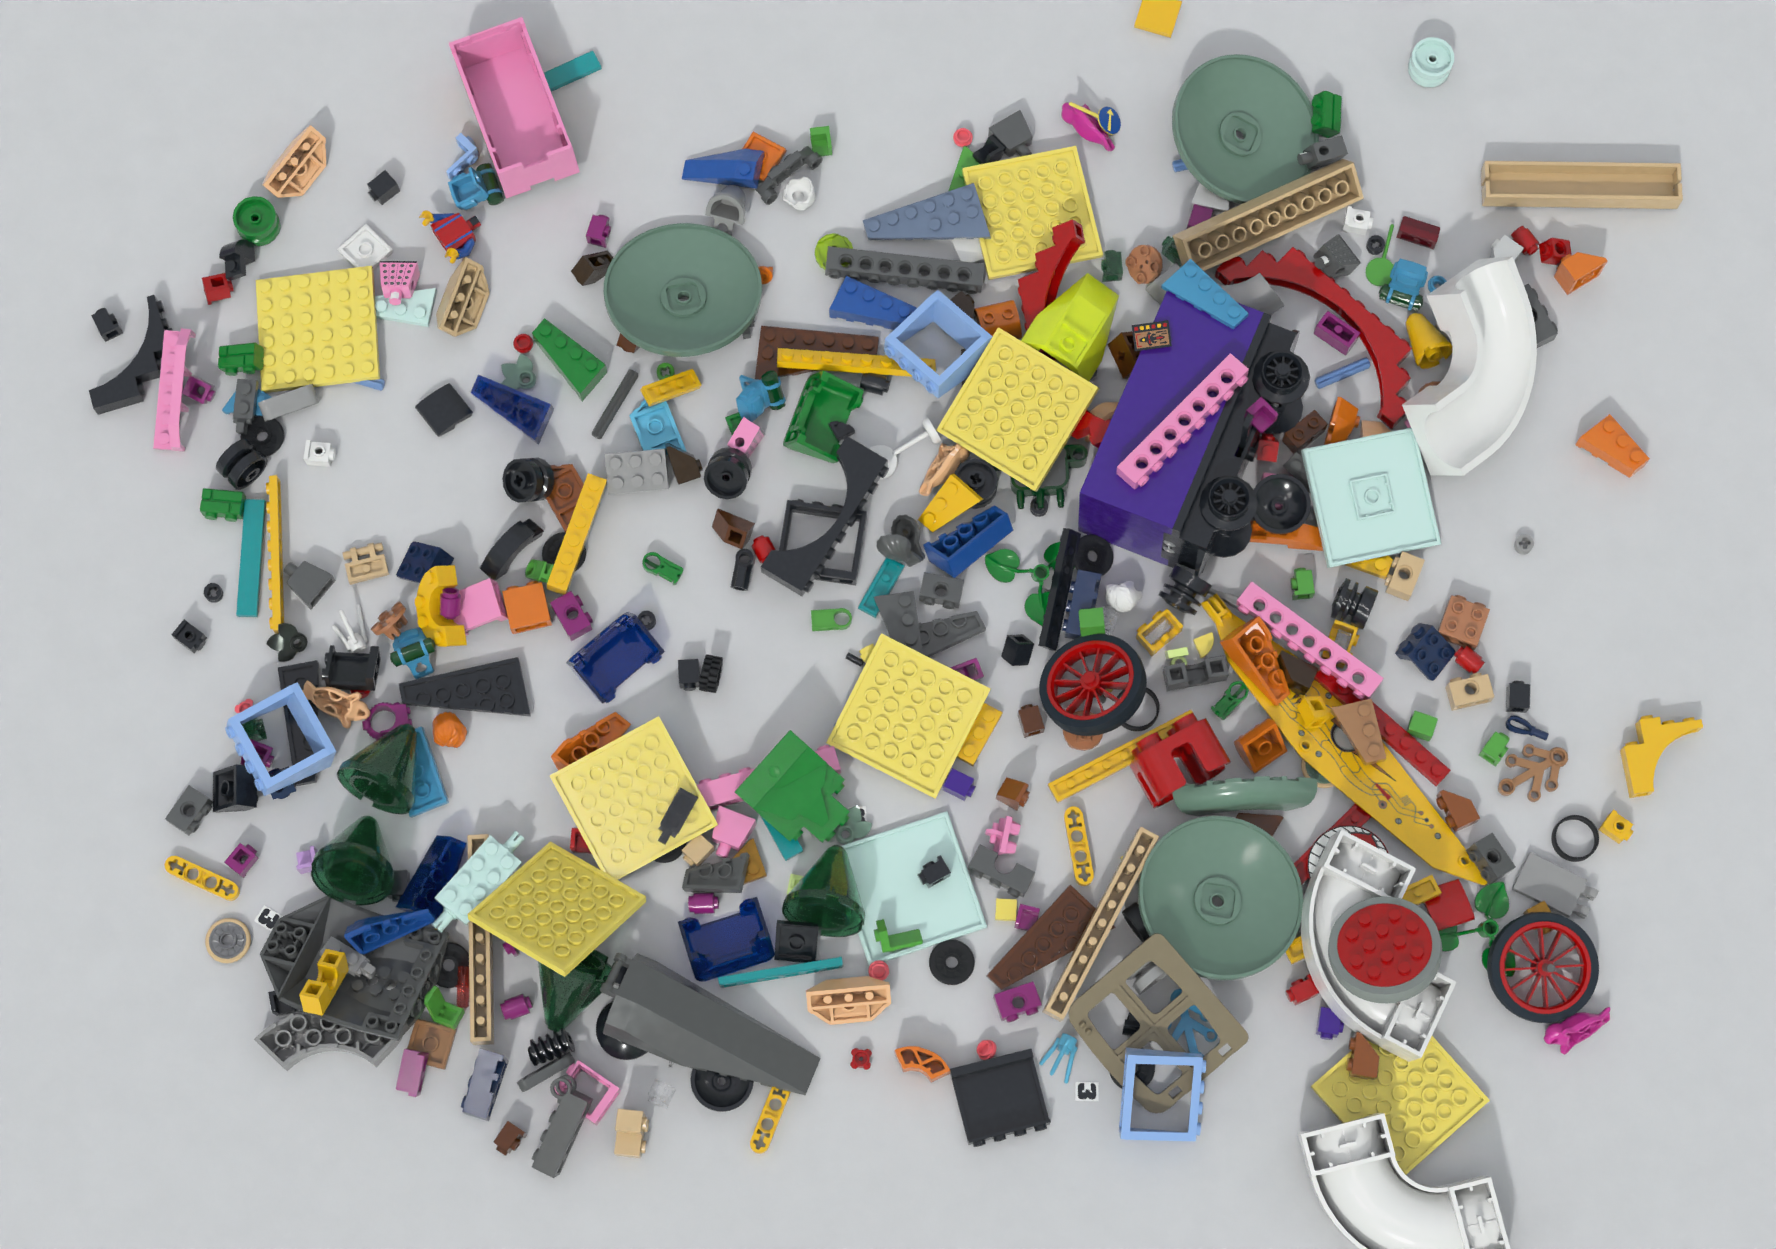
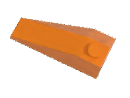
(1342, 421)
(1253, 653)
(589, 740)

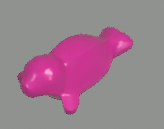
(1086, 126)
(1575, 1029)

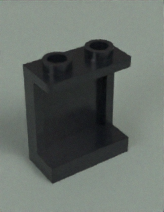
(351, 670)

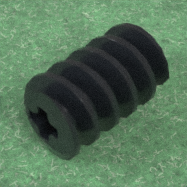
(550, 1047)

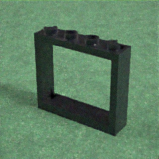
(819, 509)

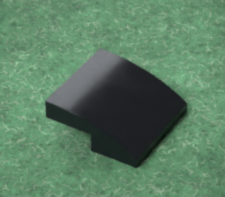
(443, 409)

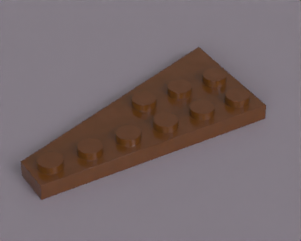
(777, 337)
(1046, 940)

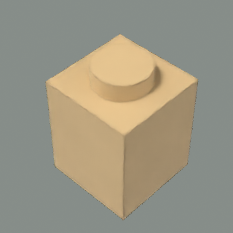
(697, 851)

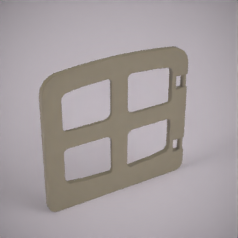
(1155, 1025)

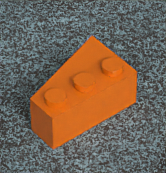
(1614, 446)

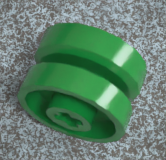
(256, 220)

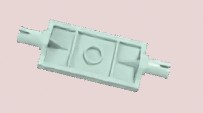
(477, 879)

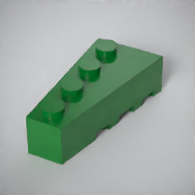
(571, 360)

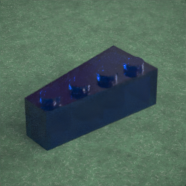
(517, 408)
(432, 875)

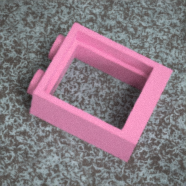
(606, 1101)

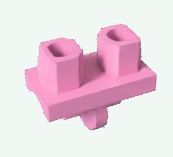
(1000, 834)

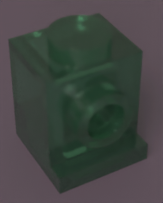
(1169, 251)
(1112, 266)
(255, 729)

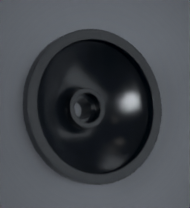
(1290, 495)
(611, 1045)
(716, 1096)

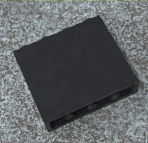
(999, 1097)

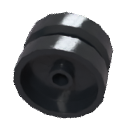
(241, 464)
(727, 473)
(984, 475)
(528, 479)

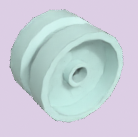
(1431, 62)

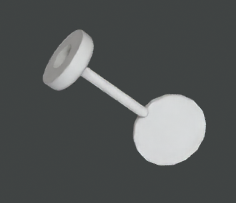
(890, 455)

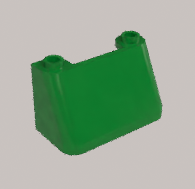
(821, 402)

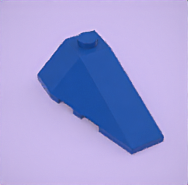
(728, 168)
(380, 930)

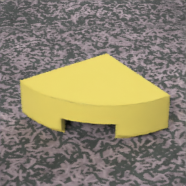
(1204, 644)

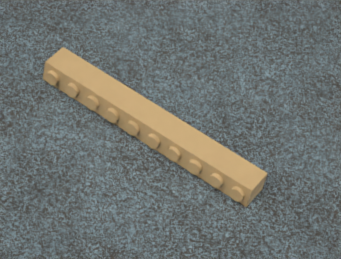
(1100, 924)
(480, 972)

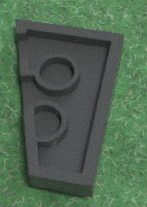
(718, 877)

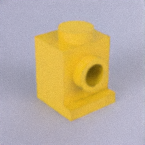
(1313, 711)
(1609, 827)

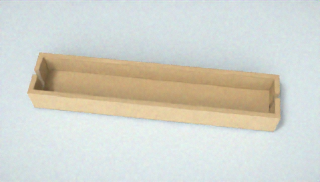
(1581, 184)

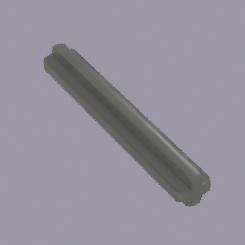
(615, 404)

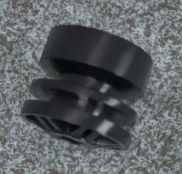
(1184, 590)
(1354, 603)

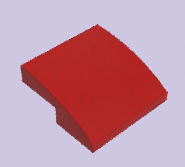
(1450, 907)

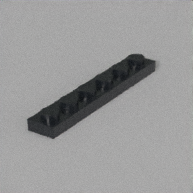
(1059, 589)

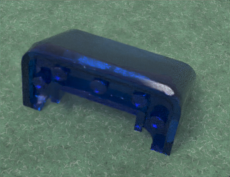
(615, 656)
(728, 942)

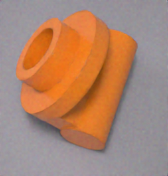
(766, 274)

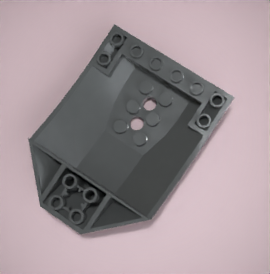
(409, 962)

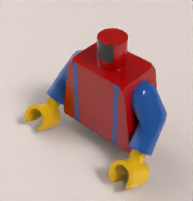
(453, 232)

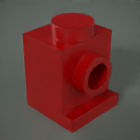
(217, 287)
(1302, 990)

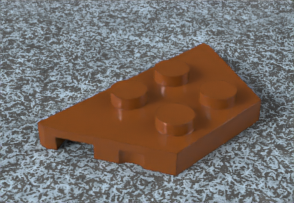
(565, 493)

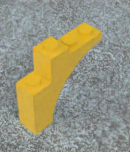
(1641, 759)

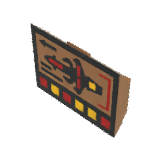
(1151, 335)

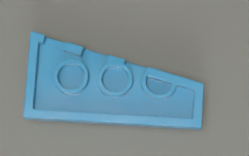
(1200, 290)
(428, 786)

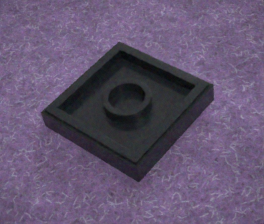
(796, 941)

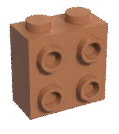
(1463, 621)

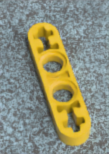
(1078, 846)
(202, 877)
(774, 1115)

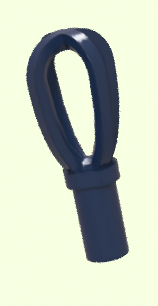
(1532, 729)

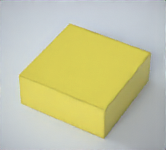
(1006, 909)

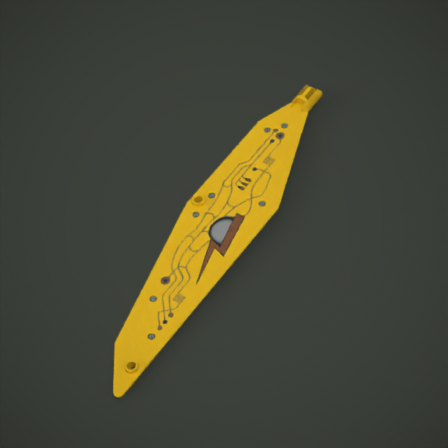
(1330, 753)

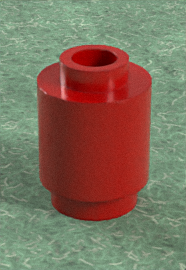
(1526, 239)
(762, 547)
(1469, 659)

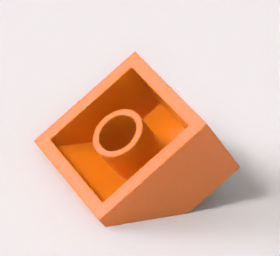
(1578, 270)

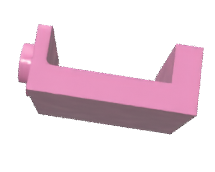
(481, 605)

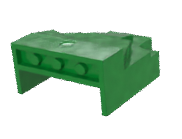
(795, 791)

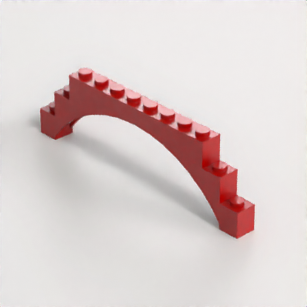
(1041, 289)
(1382, 343)

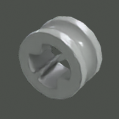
(1520, 550)

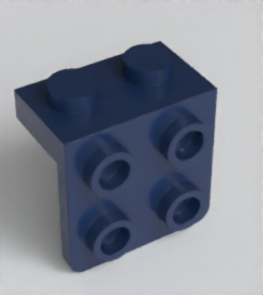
(420, 559)
(1426, 650)

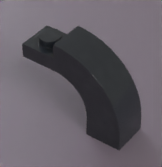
(508, 547)

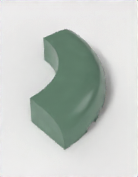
(1245, 794)

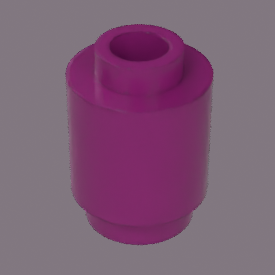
(450, 603)
(703, 903)
(516, 1007)

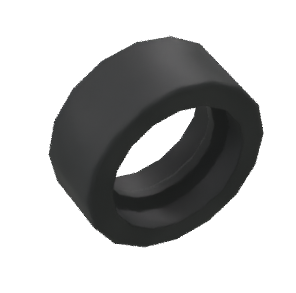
(1134, 920)

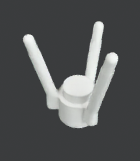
(355, 641)

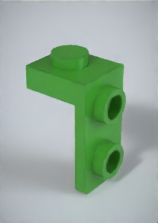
(896, 941)
(442, 1011)

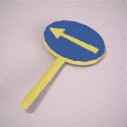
(1107, 118)

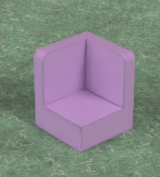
(305, 860)

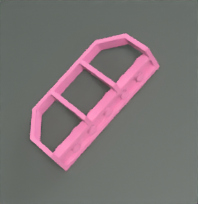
(170, 390)

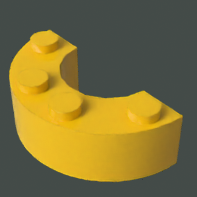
(433, 624)

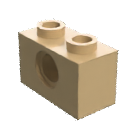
(1404, 587)
(1460, 699)

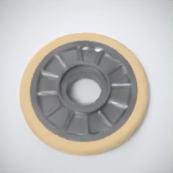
(215, 937)

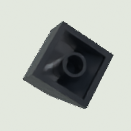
(234, 790)

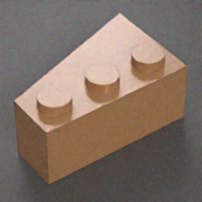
(1362, 730)

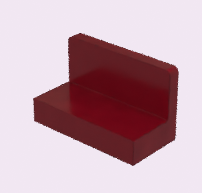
(1418, 232)

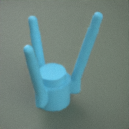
(1065, 1045)

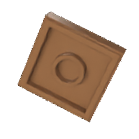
(432, 1039)

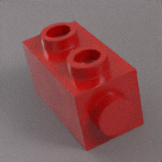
(1267, 448)

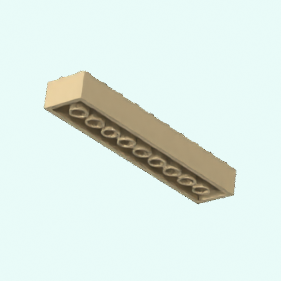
(1270, 215)

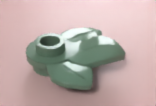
(518, 372)
(856, 828)

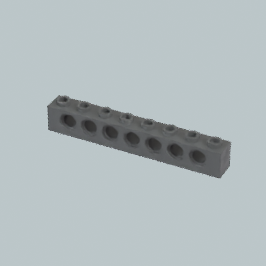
(913, 264)

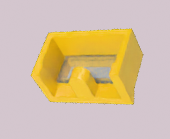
(1159, 631)
(1344, 636)

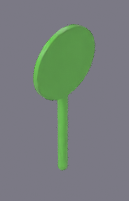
(1379, 269)

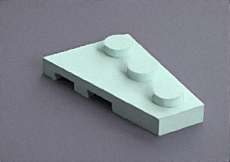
(412, 310)

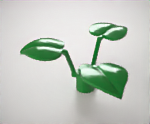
(1003, 566)
(1493, 902)

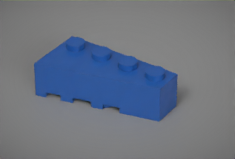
(868, 305)
(969, 542)

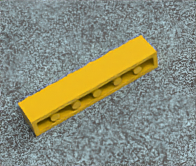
(576, 534)

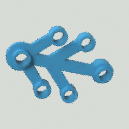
(1187, 1025)

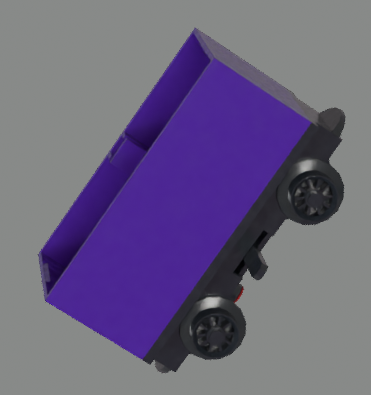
(1198, 496)

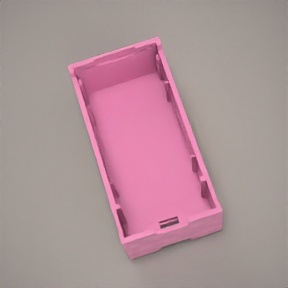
(514, 107)

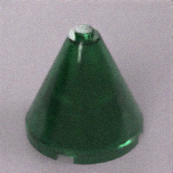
(384, 771)
(355, 865)
(827, 896)
(570, 995)

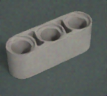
(288, 402)

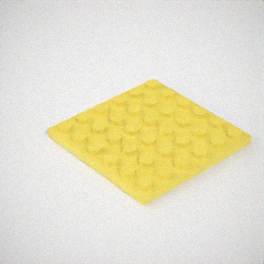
(1024, 202)
(317, 329)
(1017, 409)
(908, 715)
(624, 794)
(557, 908)
(1419, 1098)

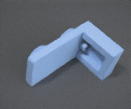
(469, 158)

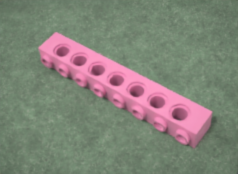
(1229, 368)
(1255, 594)

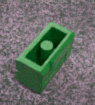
(1326, 114)
(240, 358)
(222, 504)

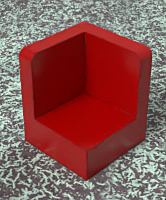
(577, 842)

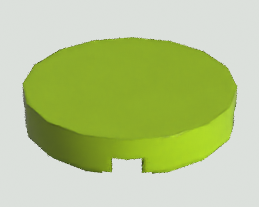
(832, 240)

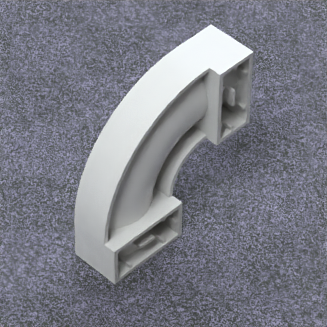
(1489, 368)
(1344, 876)
(1382, 1207)

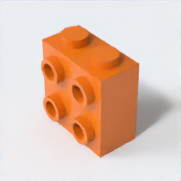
(527, 607)

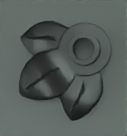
(285, 640)

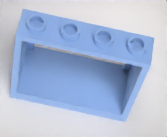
(957, 325)
(310, 726)
(1148, 1056)

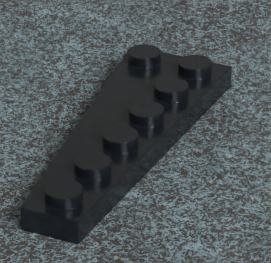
(297, 742)

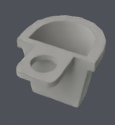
(727, 207)

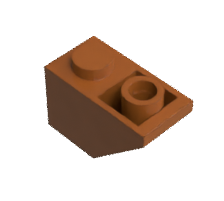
(1013, 793)
(1458, 809)
(1363, 1060)

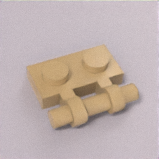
(366, 568)

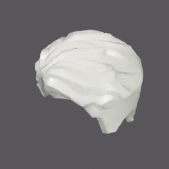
(799, 193)
(1122, 596)

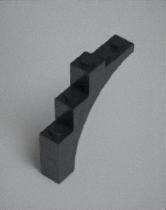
(127, 387)

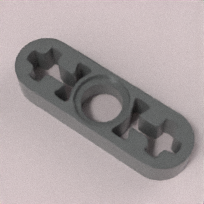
(545, 1072)

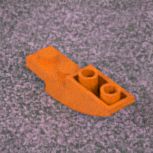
(1305, 537)

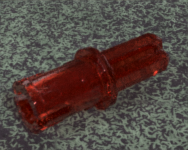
(463, 987)

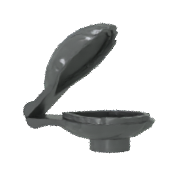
(903, 543)

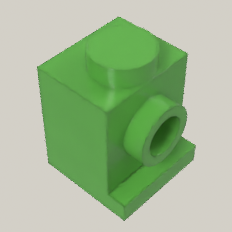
(1302, 584)
(1495, 747)

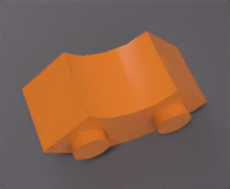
(923, 1061)

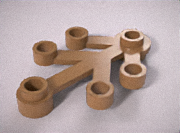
(1535, 770)

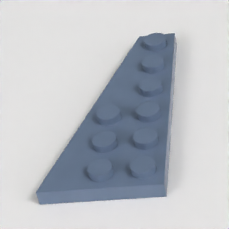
(935, 218)

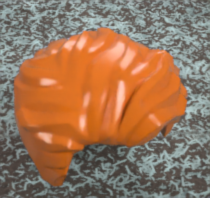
(448, 730)

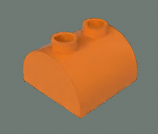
(999, 315)
(1260, 745)

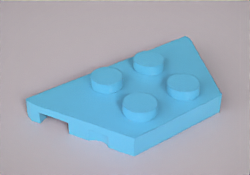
(655, 426)

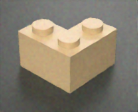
(630, 1133)

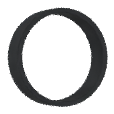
(1141, 728)
(1590, 824)

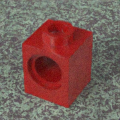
(1554, 250)

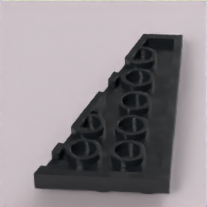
(482, 688)

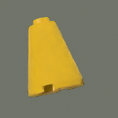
(1426, 341)

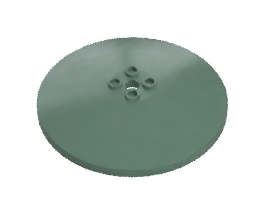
(1249, 98)
(676, 262)
(1246, 872)

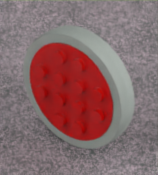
(1385, 949)

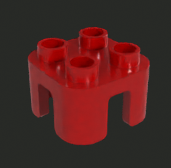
(1191, 743)

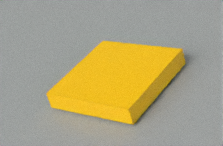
(1158, 16)

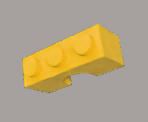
(331, 971)

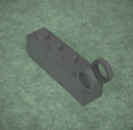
(563, 1128)

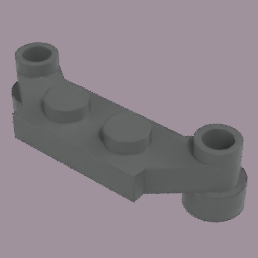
(779, 173)

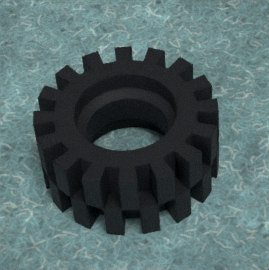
(710, 673)

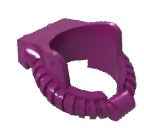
(400, 711)

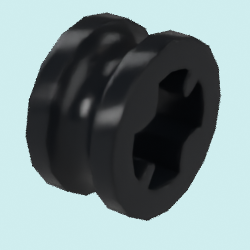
(1375, 251)
(1039, 512)
(219, 593)
(647, 613)

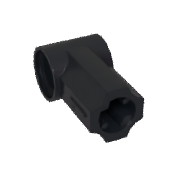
(742, 572)

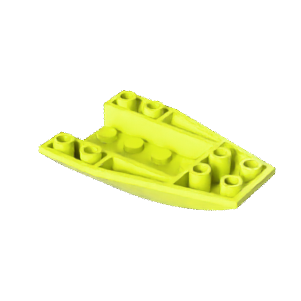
(1076, 326)

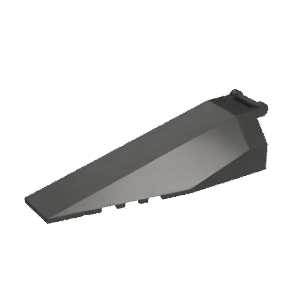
(699, 1030)

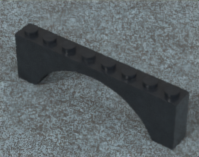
(800, 566)

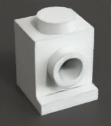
(1354, 226)
(323, 459)

